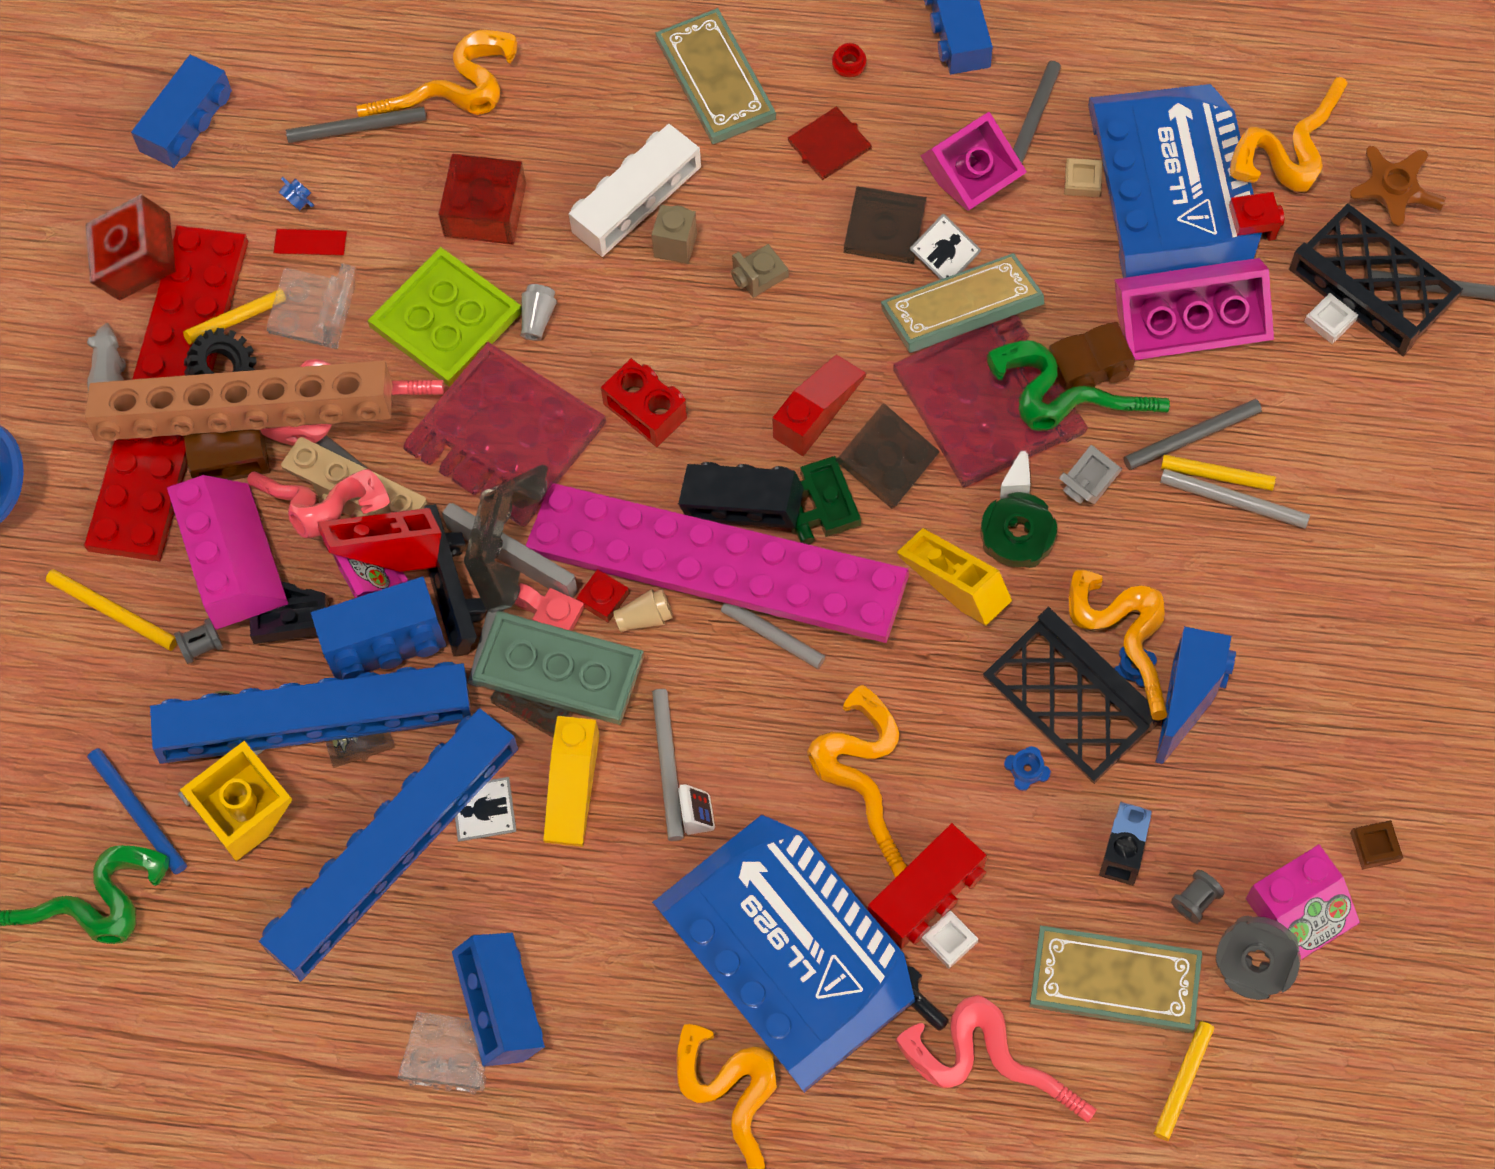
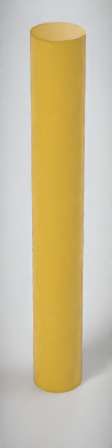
(231, 317)
(1218, 472)
(1184, 1081)

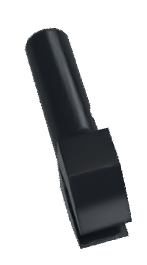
(923, 1005)

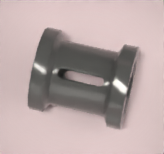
(198, 641)
(1197, 896)

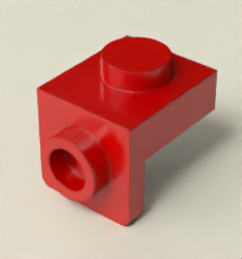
(1257, 214)

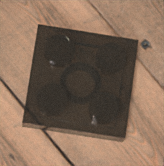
(887, 456)

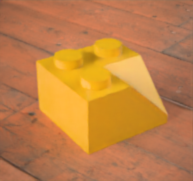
(238, 800)

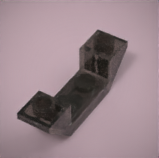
(495, 581)

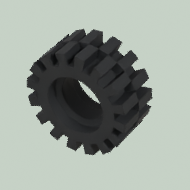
(218, 343)

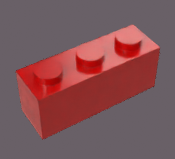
(928, 886)

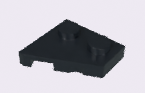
(289, 620)

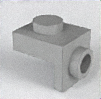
(1090, 476)

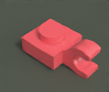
(553, 609)

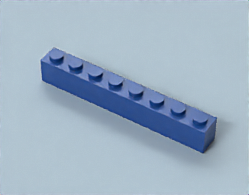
(310, 712)
(388, 844)

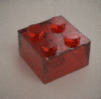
(482, 199)
(130, 247)

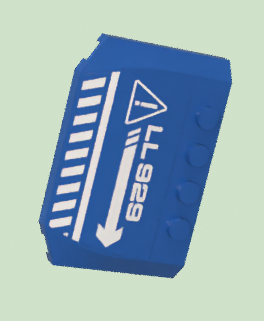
(1171, 178)
(790, 947)

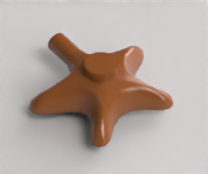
(1396, 184)

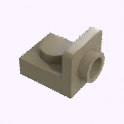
(758, 270)

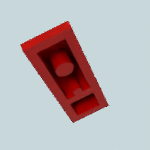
(815, 404)
(387, 540)

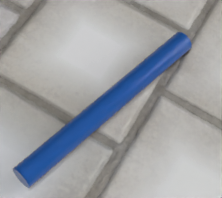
(136, 810)

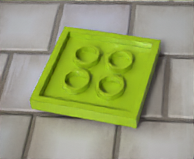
(444, 316)

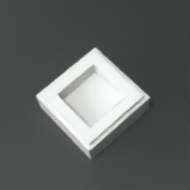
(1331, 318)
(949, 939)

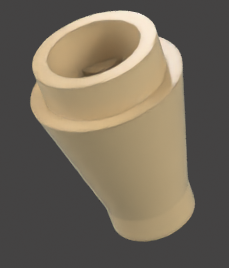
(645, 611)

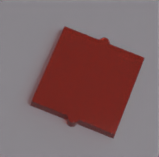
(829, 143)

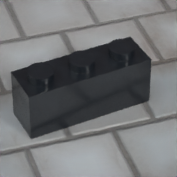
(742, 494)

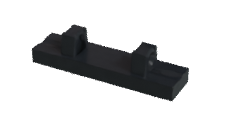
(456, 611)

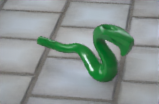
(1047, 416)
(122, 917)

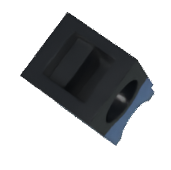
(1126, 844)

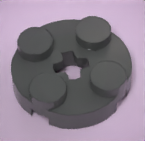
(1258, 934)

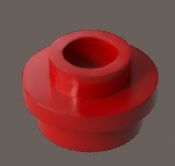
(852, 53)

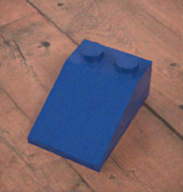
(1197, 673)

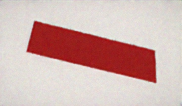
(310, 242)

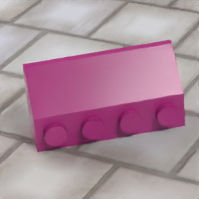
(1194, 310)
(227, 549)

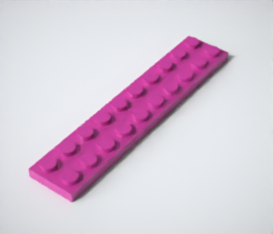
(719, 562)

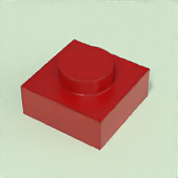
(603, 595)

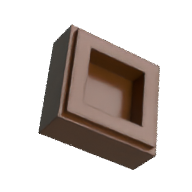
(1376, 844)

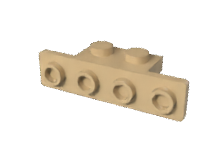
(327, 468)

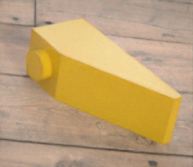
(957, 575)
(570, 780)

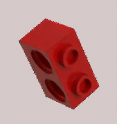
(638, 406)

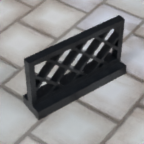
(1372, 312)
(1095, 670)

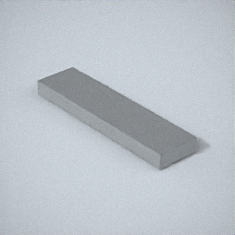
(516, 554)

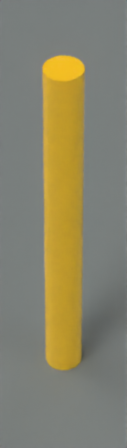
(111, 609)

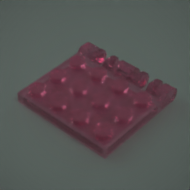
(974, 412)
(503, 425)

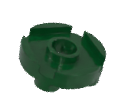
(1024, 550)

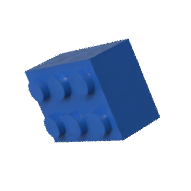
(379, 629)

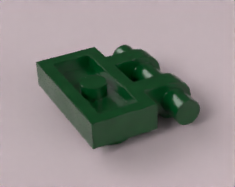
(831, 501)

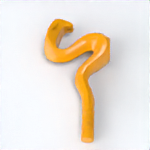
(474, 101)
(1293, 176)
(1137, 599)
(827, 747)
(748, 1061)

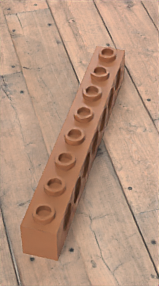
(239, 400)

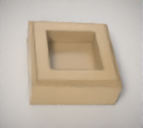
(1083, 177)

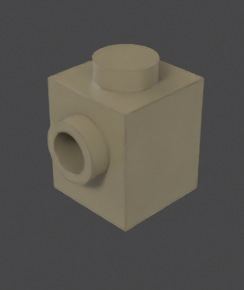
(674, 233)

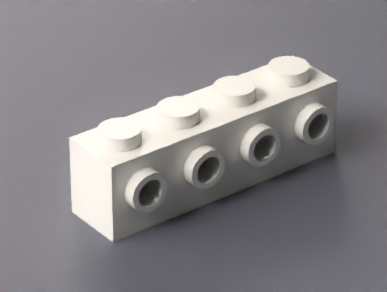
(634, 189)

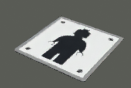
(945, 248)
(488, 812)

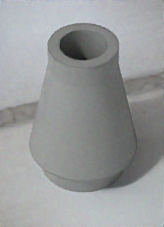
(537, 308)

